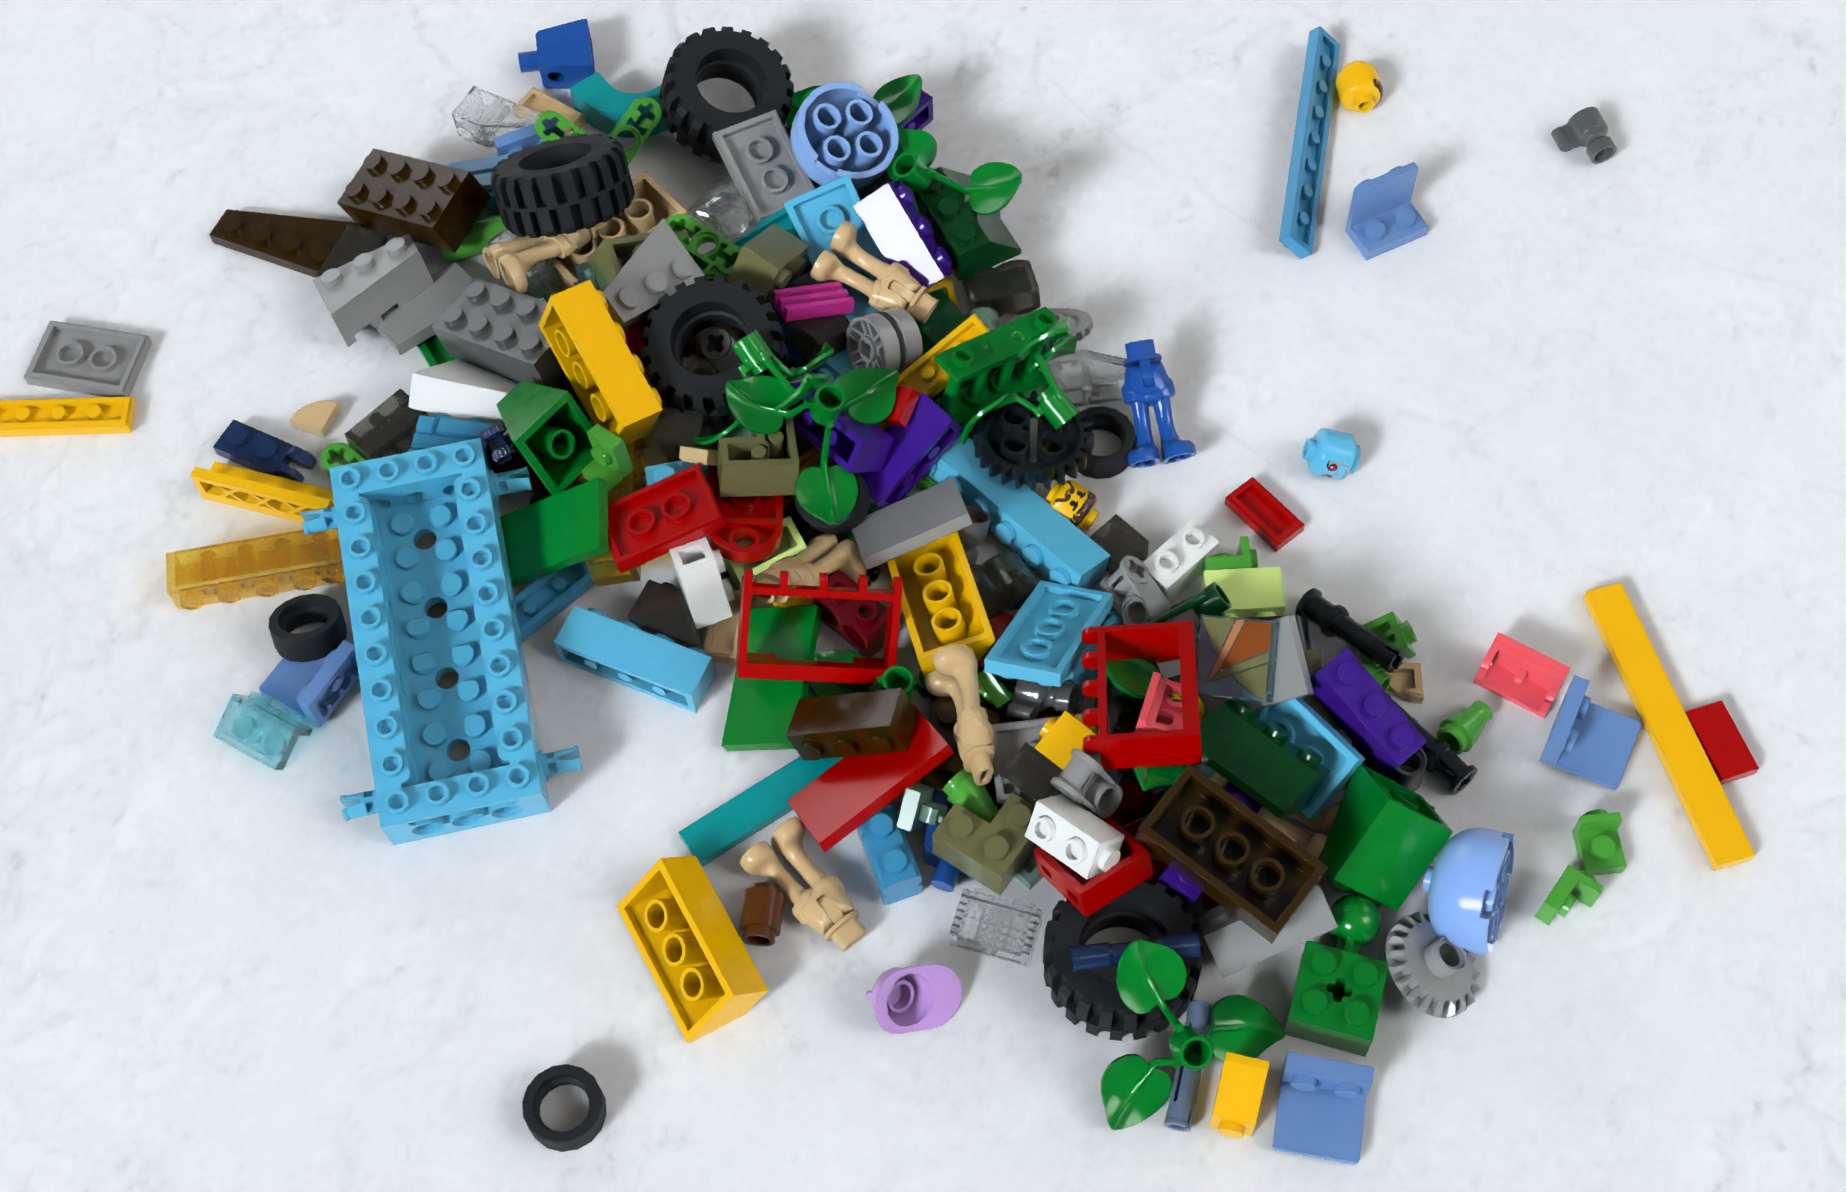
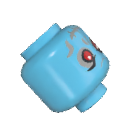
(1331, 453)

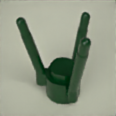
(1209, 601)

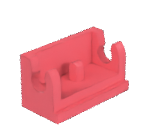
(1521, 675)
(1158, 710)

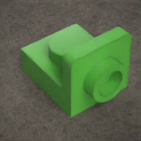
(610, 457)
(1244, 559)
(1394, 632)
(996, 689)
(1599, 842)
(1571, 886)

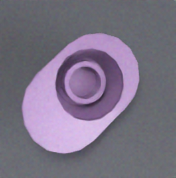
(915, 997)

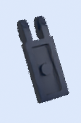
(502, 446)
(262, 451)

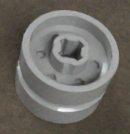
(884, 340)

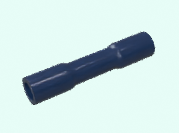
(1107, 955)

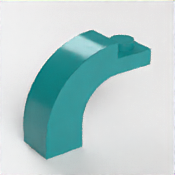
(606, 105)

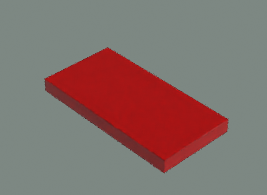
(865, 784)

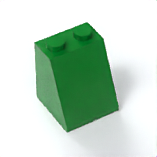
(548, 432)
(1382, 839)

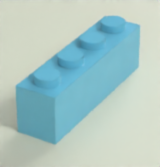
(635, 657)

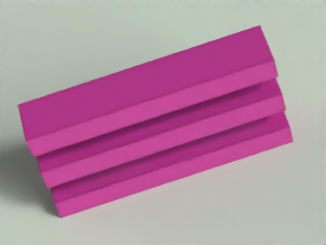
(812, 301)

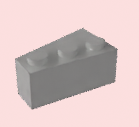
(648, 275)
(372, 285)
(1239, 946)

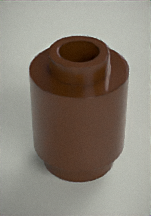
(762, 914)

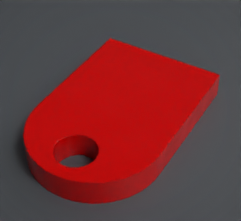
(749, 519)

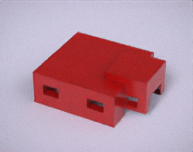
(1098, 891)

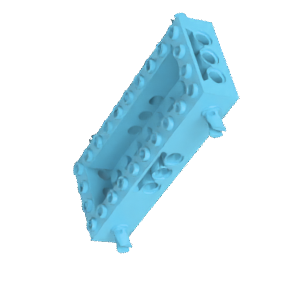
(403, 653)

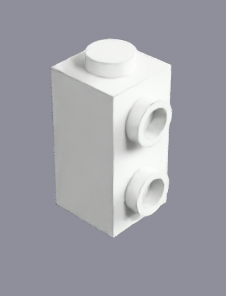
(1181, 558)
(701, 582)
(1074, 836)

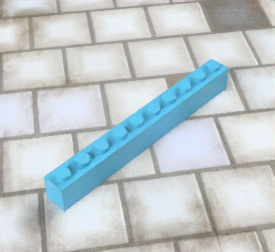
(1017, 515)

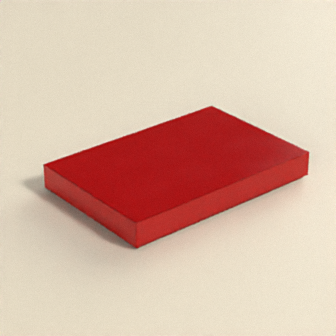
(662, 518)

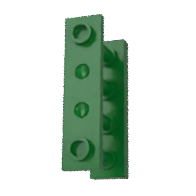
(985, 352)

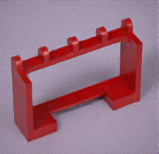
(861, 670)
(1151, 747)

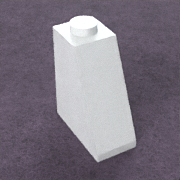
(459, 391)

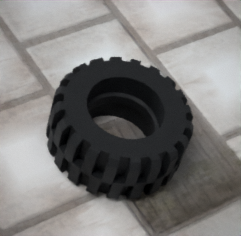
(724, 56)
(562, 185)
(686, 315)
(1094, 1000)

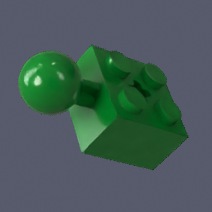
(1342, 973)

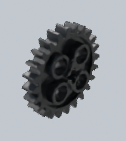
(1004, 445)

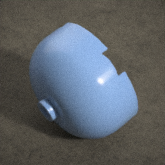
(843, 134)
(1471, 888)

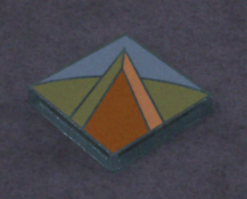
(1237, 657)

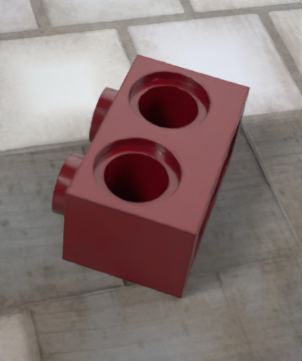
(856, 621)

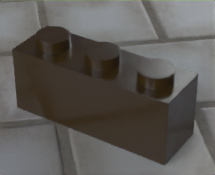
(852, 724)

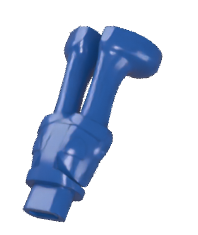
(1147, 386)

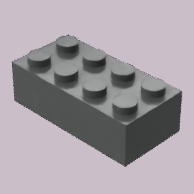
(499, 333)

